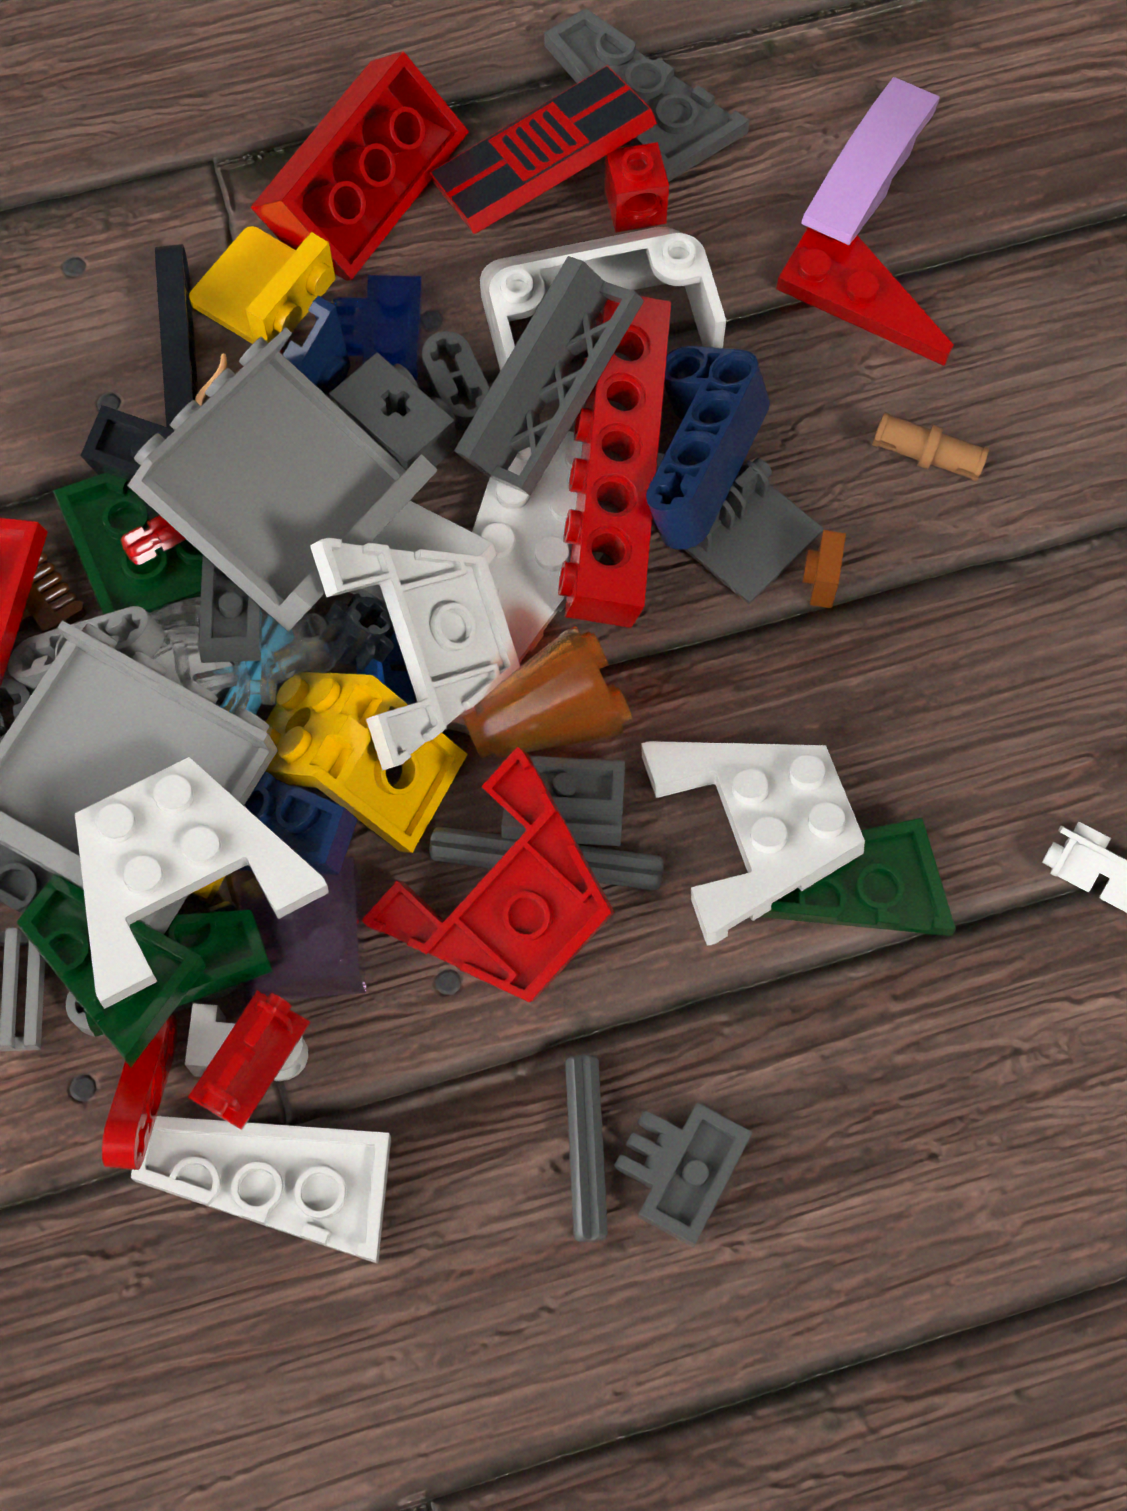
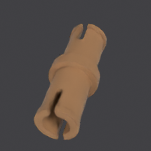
(930, 446)

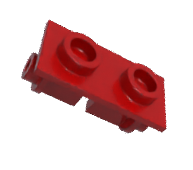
(249, 1059)

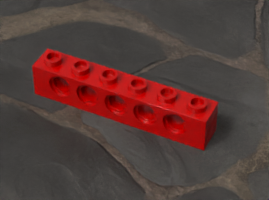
(617, 591)

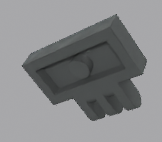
(684, 1169)

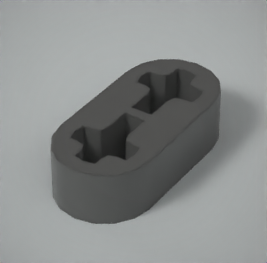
(446, 384)

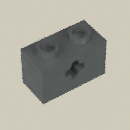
(397, 413)

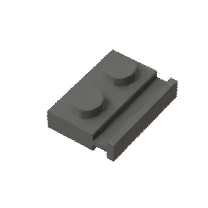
(587, 796)

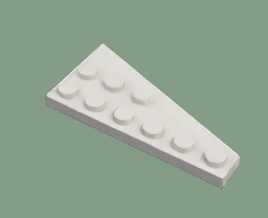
(531, 546)

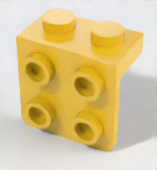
(264, 284)

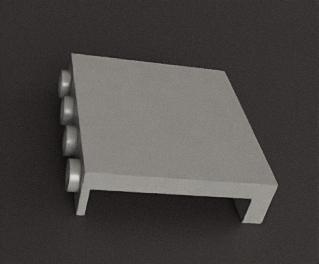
(268, 476)
(103, 727)

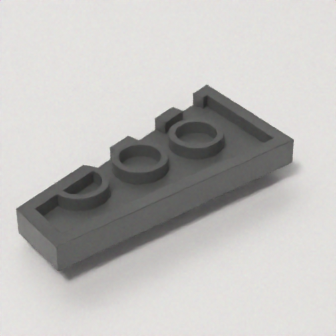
(687, 118)

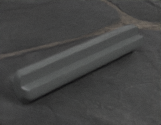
(586, 1148)

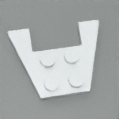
(445, 628)
(783, 814)
(163, 845)

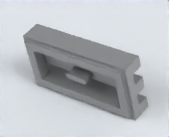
(12, 940)

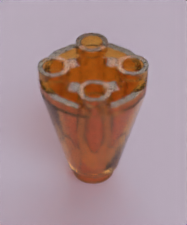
(550, 701)

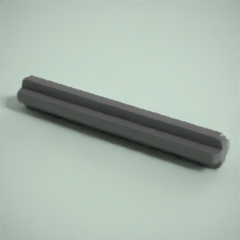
(487, 849)

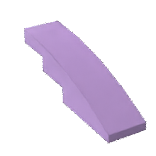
(870, 161)

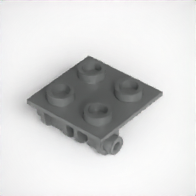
(754, 534)

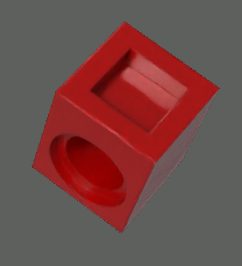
(636, 187)

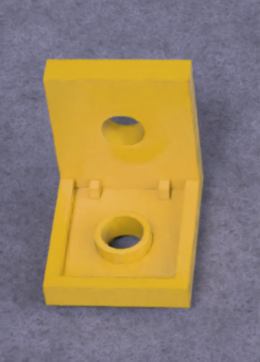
(329, 747)

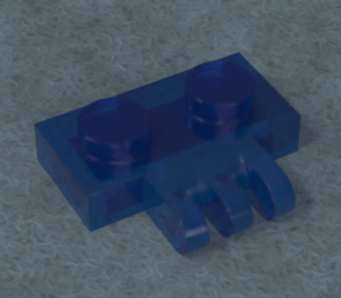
(384, 321)

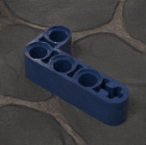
(722, 410)

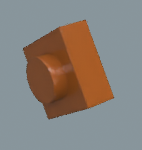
(824, 568)

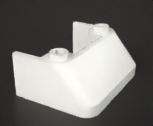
(631, 260)

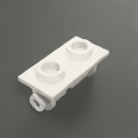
(1085, 858)

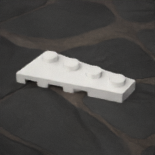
(283, 1176)

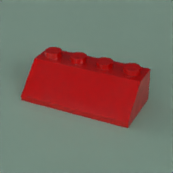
(363, 164)

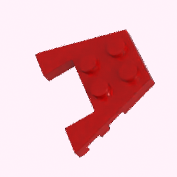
(525, 912)

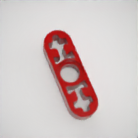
(138, 1101)

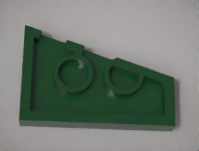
(884, 888)
(60, 934)
(228, 946)

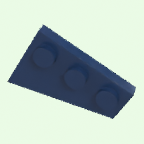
(304, 821)

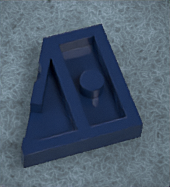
(324, 352)

